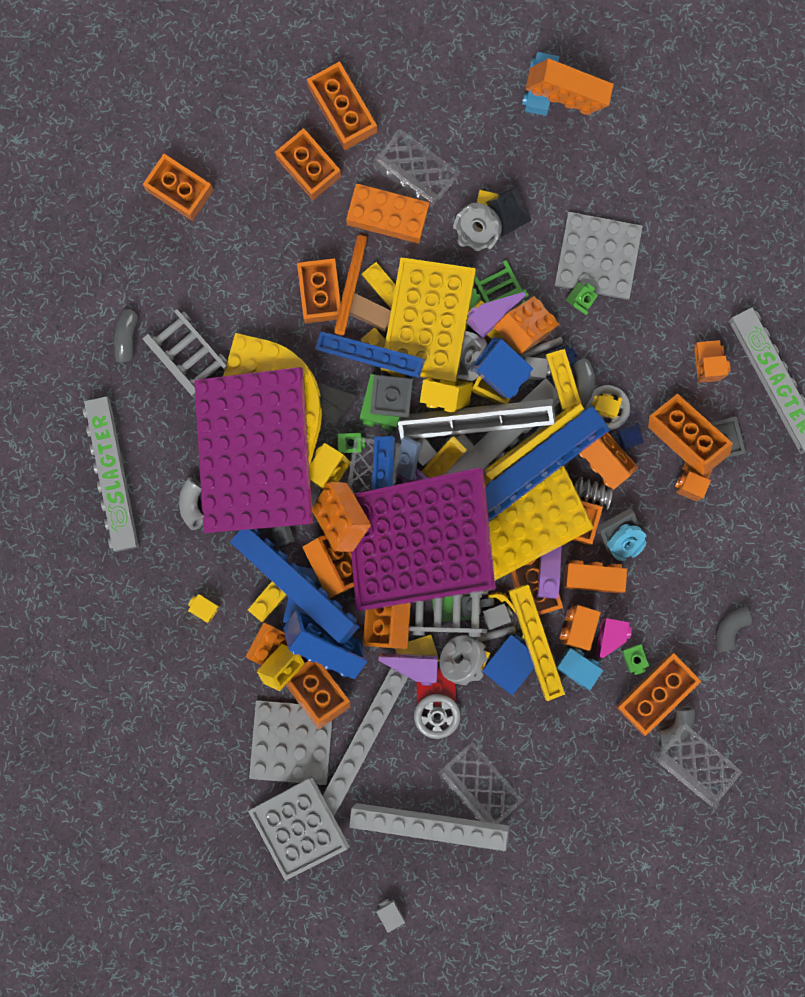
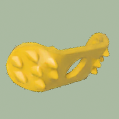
(502, 597)

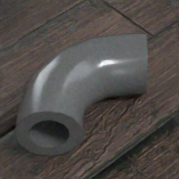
(124, 335)
(584, 380)
(730, 626)
(685, 715)

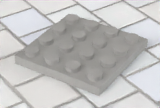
(598, 254)
(288, 744)
(298, 828)

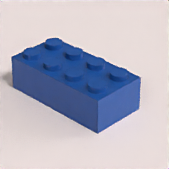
(310, 640)

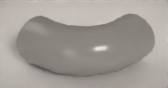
(189, 503)

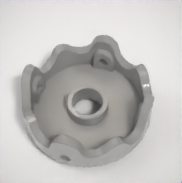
(473, 236)
(471, 350)
(470, 667)

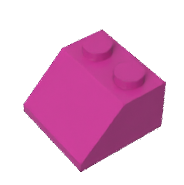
(611, 636)

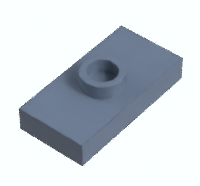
(408, 458)

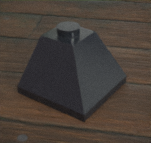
(510, 210)

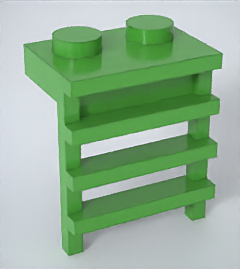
(484, 294)

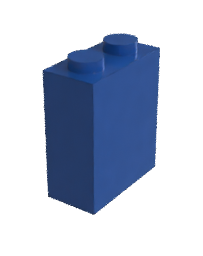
(502, 368)
(510, 664)

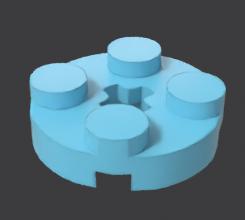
(618, 543)

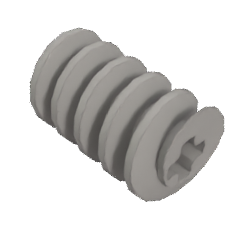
(593, 492)

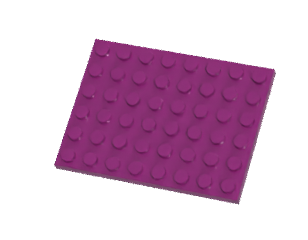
(253, 451)
(424, 541)

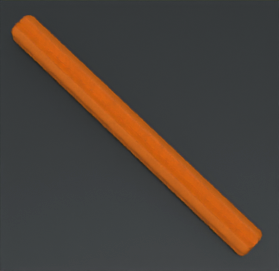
(350, 285)

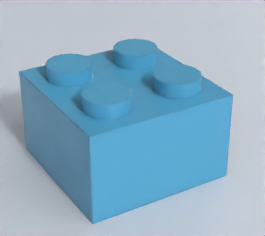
(578, 668)

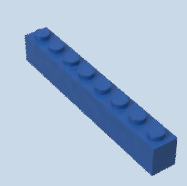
(544, 461)
(295, 584)

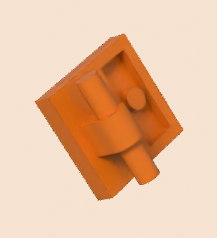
(266, 643)

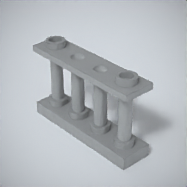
(168, 356)
(473, 632)

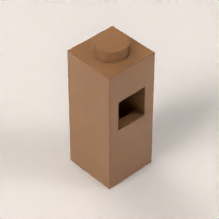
(370, 312)

